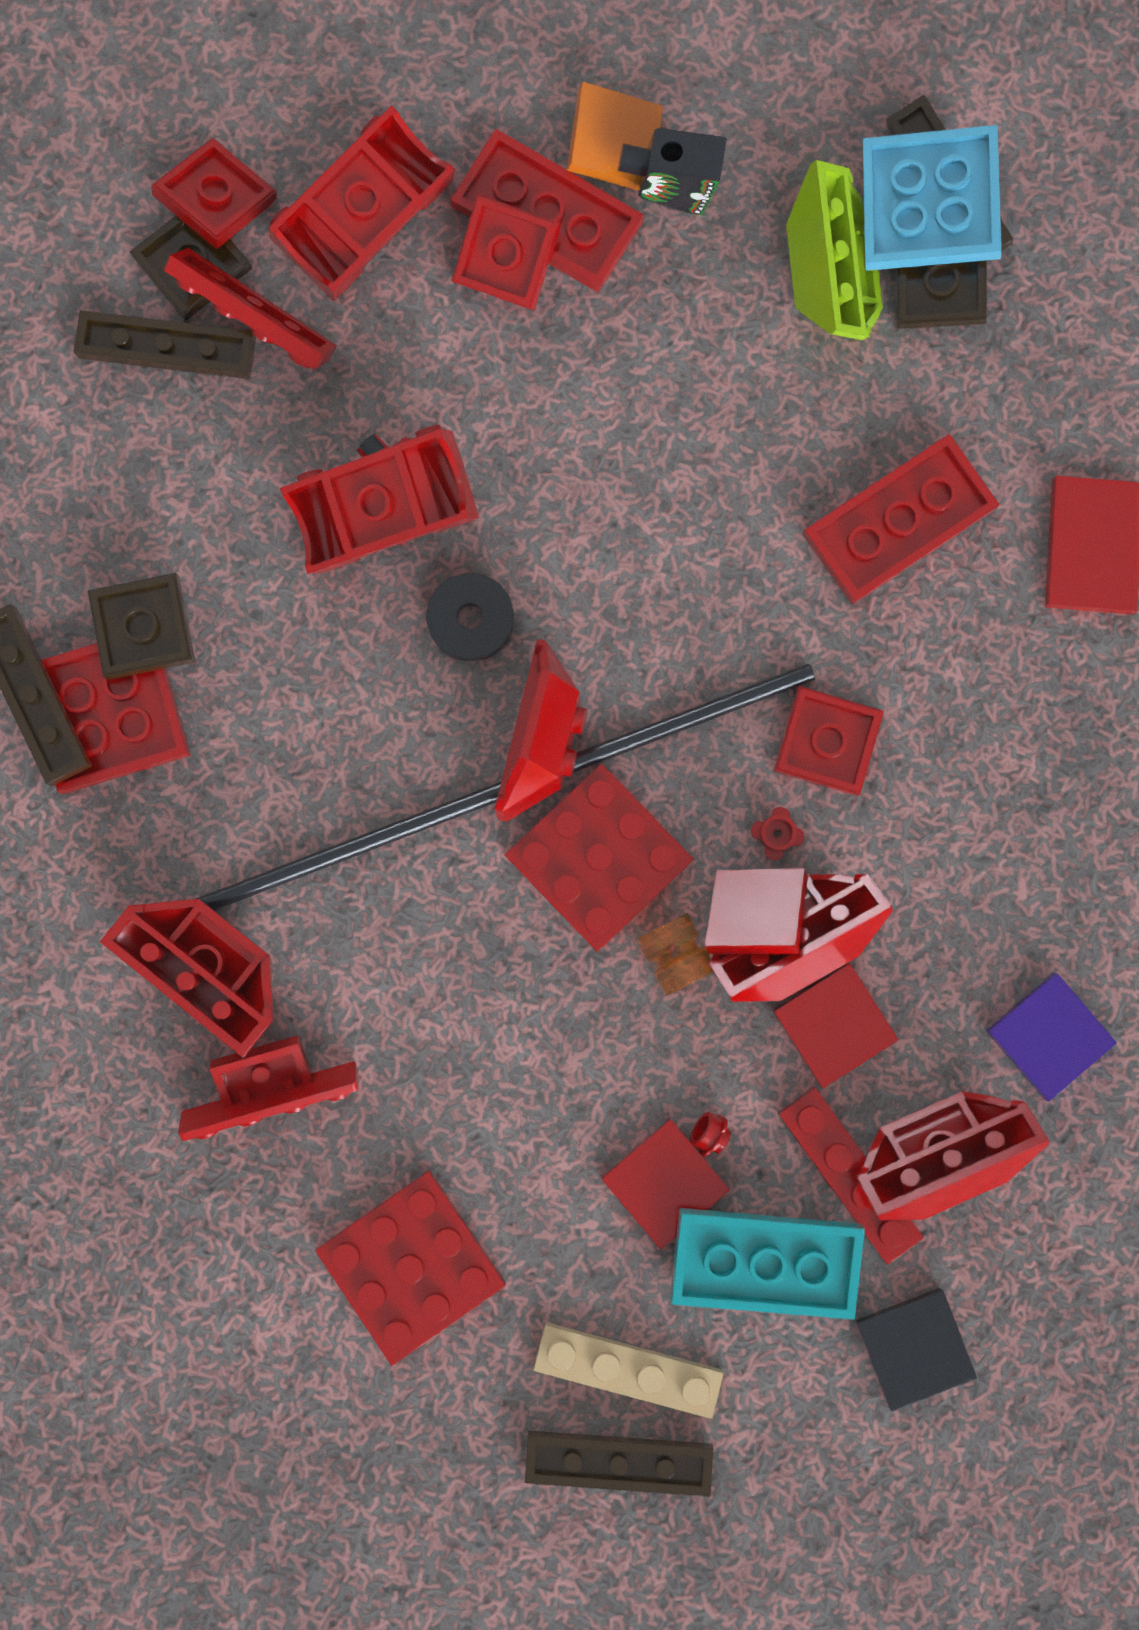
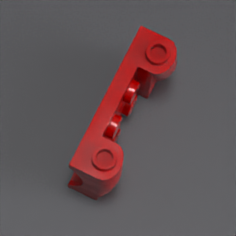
(360, 203)
(381, 500)

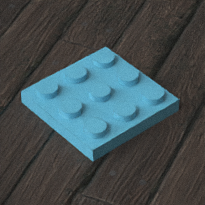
(932, 198)

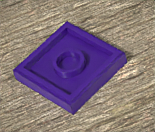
(1051, 1036)

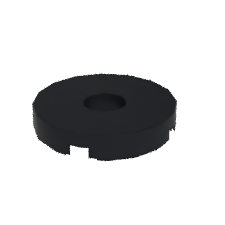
(465, 591)

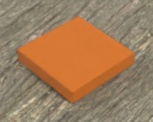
(600, 128)

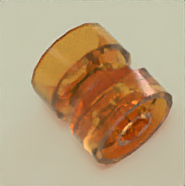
(683, 969)

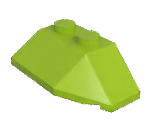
(829, 254)

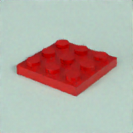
(120, 721)
(599, 857)
(410, 1267)

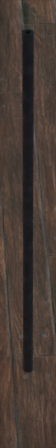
(488, 795)

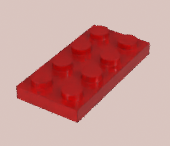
(592, 222)
(900, 519)

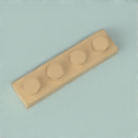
(628, 1370)

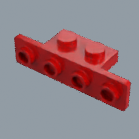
(265, 1084)

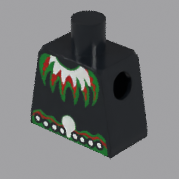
(676, 168)

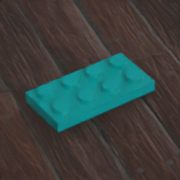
(767, 1263)

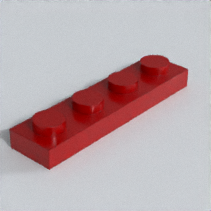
(240, 302)
(839, 1163)

